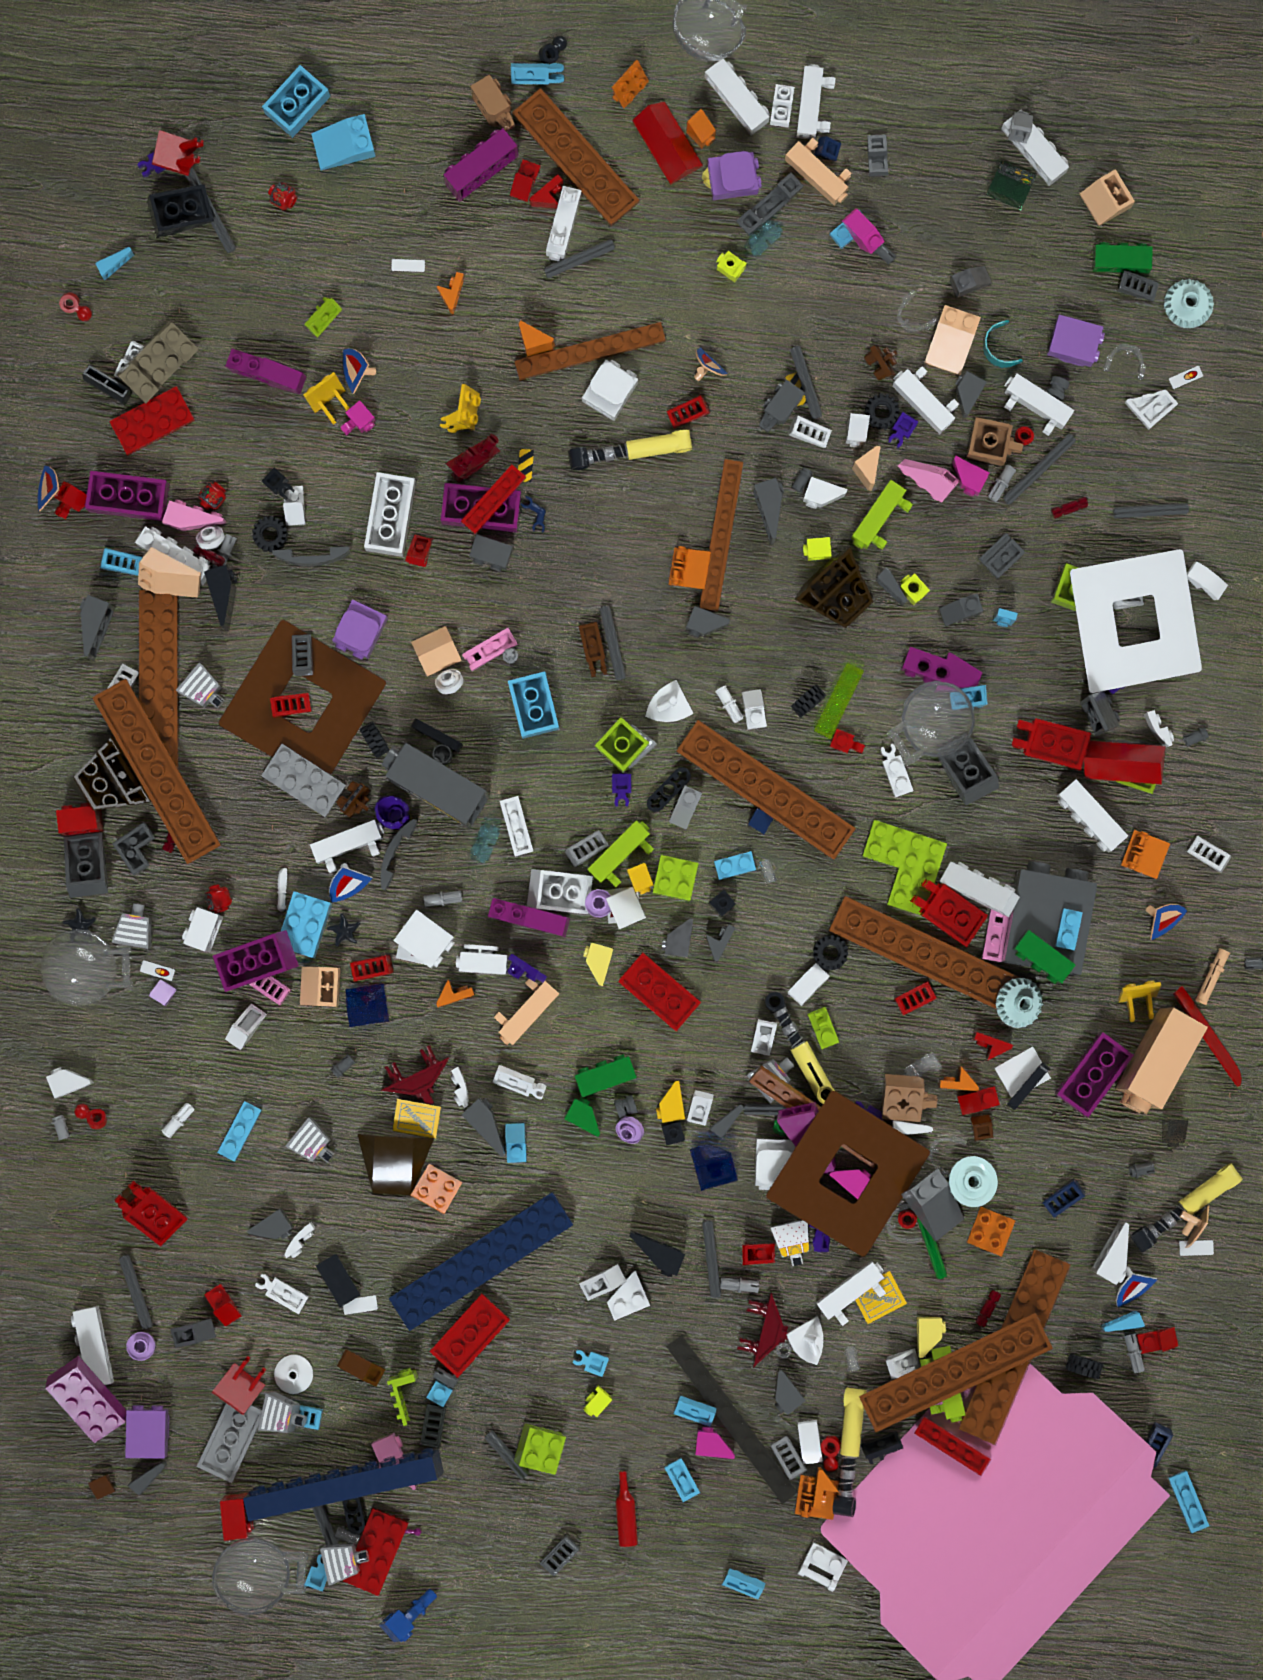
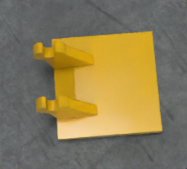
(324, 392)
(466, 415)
(1131, 991)

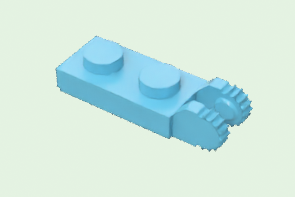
(536, 73)

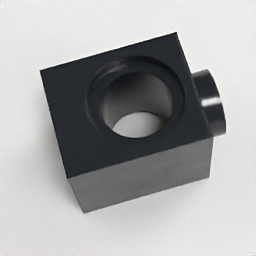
(722, 903)
(673, 1133)

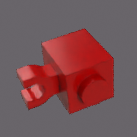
(70, 499)

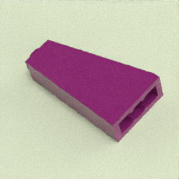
(796, 1122)

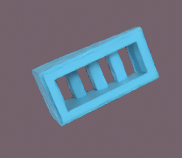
(113, 262)
(106, 552)
(1127, 1321)
(318, 1415)

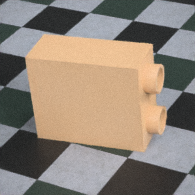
(1160, 1060)

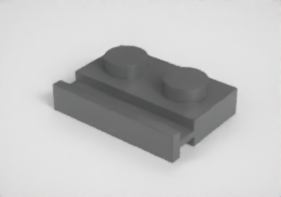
(1001, 556)

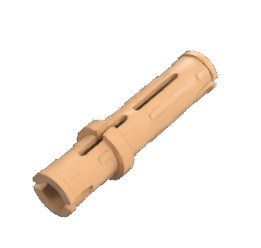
(1216, 969)

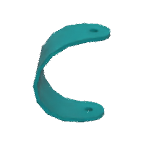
(996, 362)

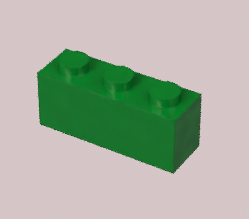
(1122, 257)
(1043, 957)
(605, 1075)

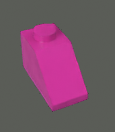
(863, 231)
(970, 476)
(852, 1180)
(712, 1444)

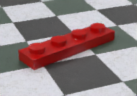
(493, 499)
(952, 1446)

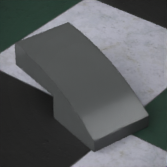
(877, 155)

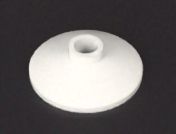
(303, 1372)

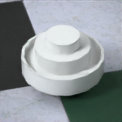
(210, 537)
(449, 681)

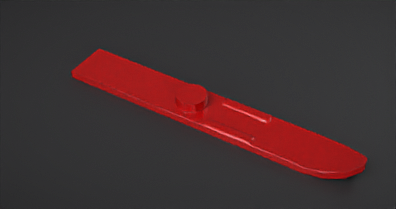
(1209, 1036)

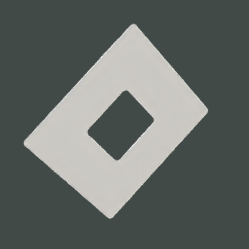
(1101, 585)

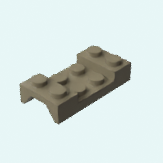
(157, 361)

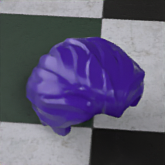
(392, 812)

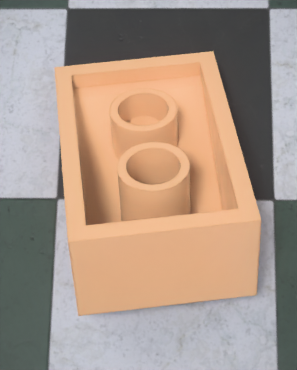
(952, 340)
(167, 576)

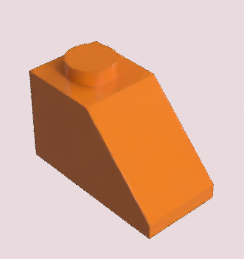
(701, 129)

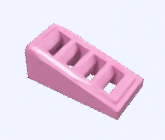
(286, 990)

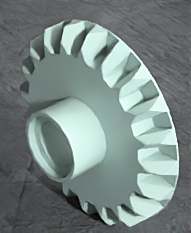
(1186, 315)
(1009, 1001)
(984, 1181)

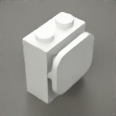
(610, 389)
(424, 939)
(482, 960)
(770, 1160)

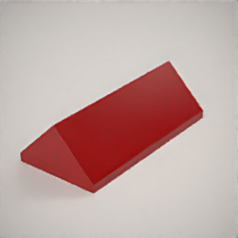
(666, 142)
(1124, 762)

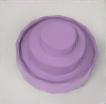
(597, 904)
(629, 1130)
(141, 1346)

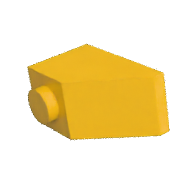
(640, 878)
(671, 1105)

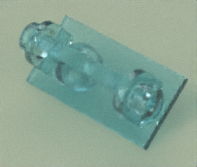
(757, 241)
(480, 848)

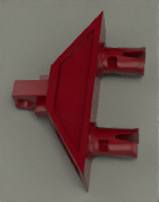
(473, 458)
(420, 1082)
(771, 1333)

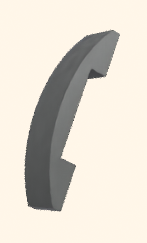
(770, 205)
(336, 554)
(406, 831)

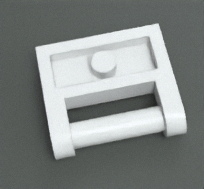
(825, 1560)

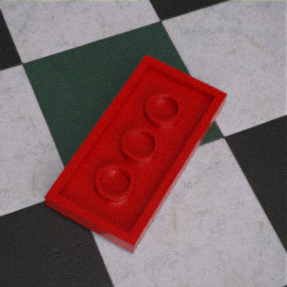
(152, 420)
(659, 992)
(469, 1335)
(381, 1540)

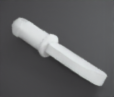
(282, 886)

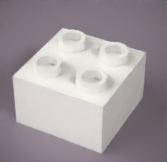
(202, 929)

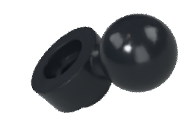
(559, 44)

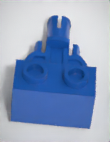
(399, 1624)

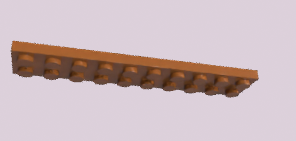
(160, 665)
(156, 771)
(765, 790)
(919, 952)
(955, 1372)
(995, 1396)

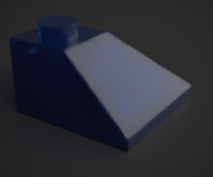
(366, 1005)
(713, 1166)

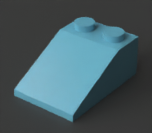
(343, 143)

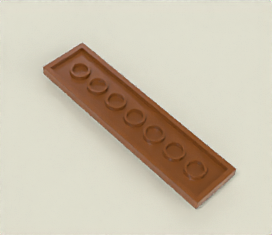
(575, 157)

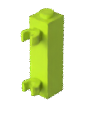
(878, 515)
(619, 851)
(952, 1406)

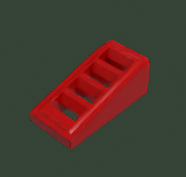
(705, 411)
(282, 699)
(386, 962)
(901, 1006)

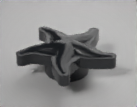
(79, 922)
(344, 931)

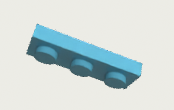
(239, 1131)
(1188, 1501)

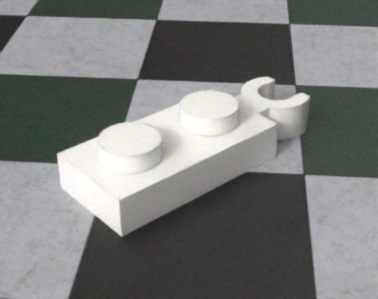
(896, 772)
(518, 1082)
(283, 1293)

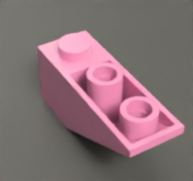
(934, 479)
(187, 518)
(387, 1447)

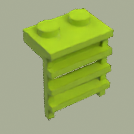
(404, 1377)

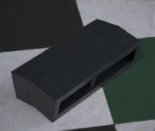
(105, 387)
(337, 1280)

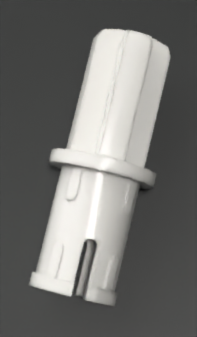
(729, 704)
(177, 1120)

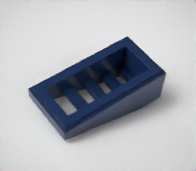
(1068, 1203)
(1158, 1428)

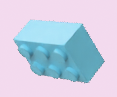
(296, 101)
(533, 705)
(306, 923)

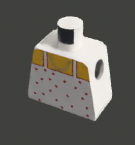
(792, 1240)

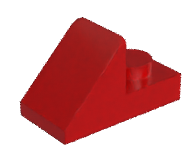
(525, 180)
(543, 196)
(419, 550)
(996, 1046)
(978, 1100)
(758, 1253)
(223, 1305)
(1157, 1340)

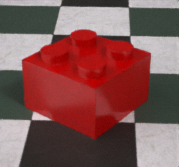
(79, 820)
(234, 1517)

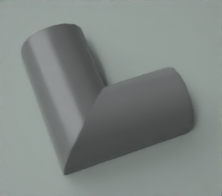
(130, 845)

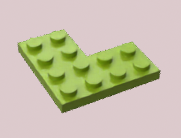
(912, 854)

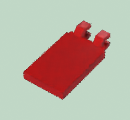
(1053, 743)
(950, 912)
(151, 1213)

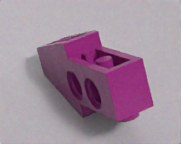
(265, 371)
(957, 670)
(529, 917)

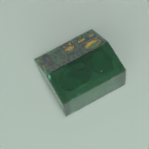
(1011, 185)

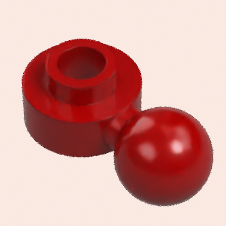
(83, 313)
(82, 1111)
(830, 1463)

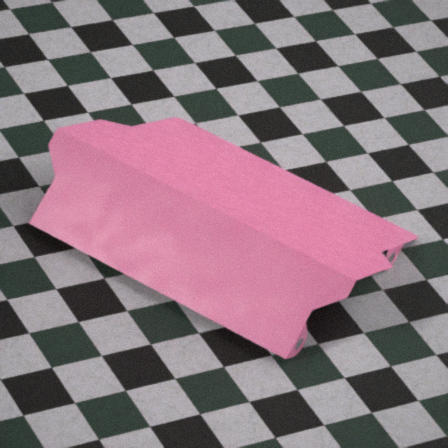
(994, 1559)

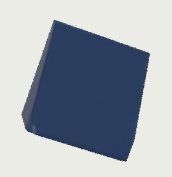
(827, 148)
(760, 821)

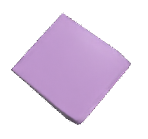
(162, 992)

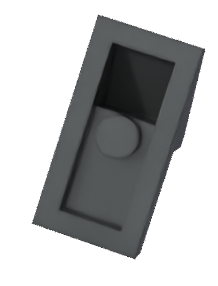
(717, 947)

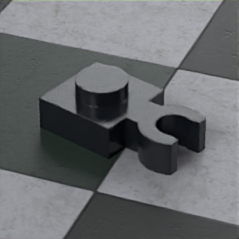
(277, 483)

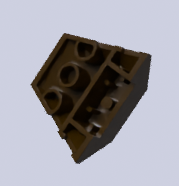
(837, 590)
(108, 781)
(393, 1162)

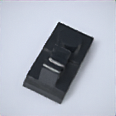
(881, 1446)

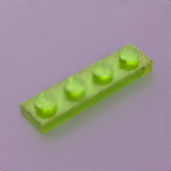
(838, 700)

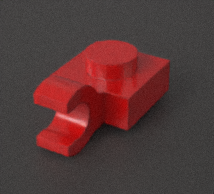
(844, 741)

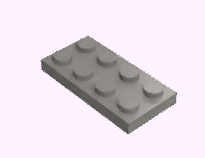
(303, 780)
(230, 1442)

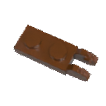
(592, 646)

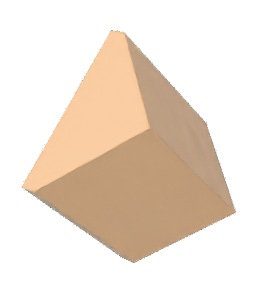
(866, 467)
(436, 651)

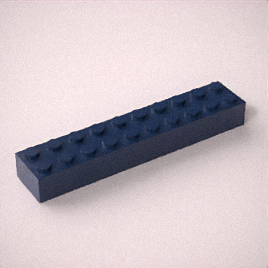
(481, 1261)
(344, 1484)

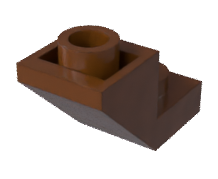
(361, 1368)

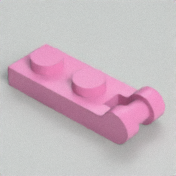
(490, 649)
(995, 937)

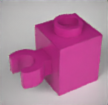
(360, 418)

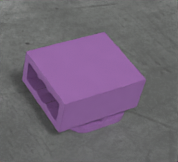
(733, 175)
(1075, 341)
(359, 630)
(147, 1432)

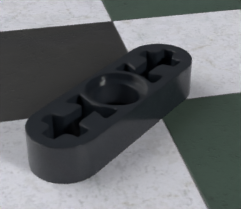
(436, 735)
(654, 796)
(1027, 1087)
(350, 1520)

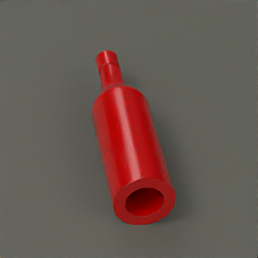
(626, 1514)

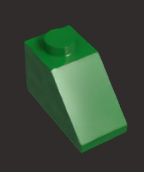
(583, 1116)

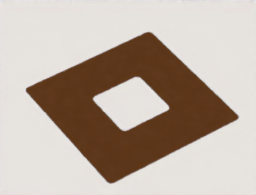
(352, 691)
(846, 1123)

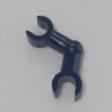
(540, 513)

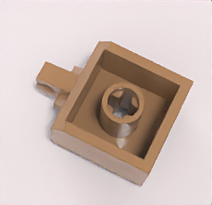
(492, 103)
(1000, 438)
(905, 1098)

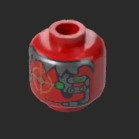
(282, 196)
(212, 496)
(218, 898)

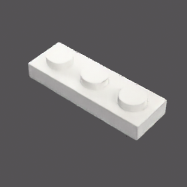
(516, 826)

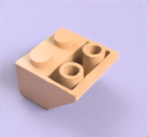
(1107, 197)
(320, 986)

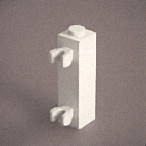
(810, 101)
(563, 223)
(923, 400)
(1038, 401)
(347, 841)
(851, 1289)

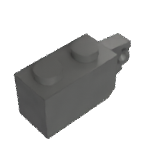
(781, 406)

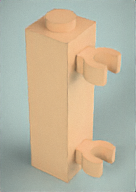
(816, 173)
(528, 1013)

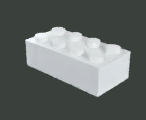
(390, 514)

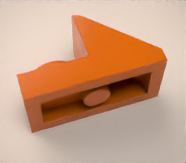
(451, 296)
(448, 995)
(964, 1082)
(822, 1483)

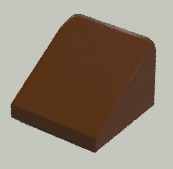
(982, 1127)
(101, 1486)

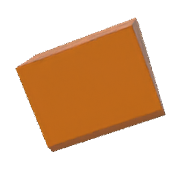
(535, 341)

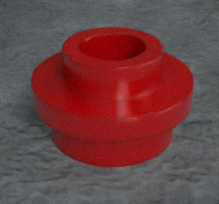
(1024, 429)
(913, 1221)

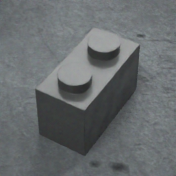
(490, 553)

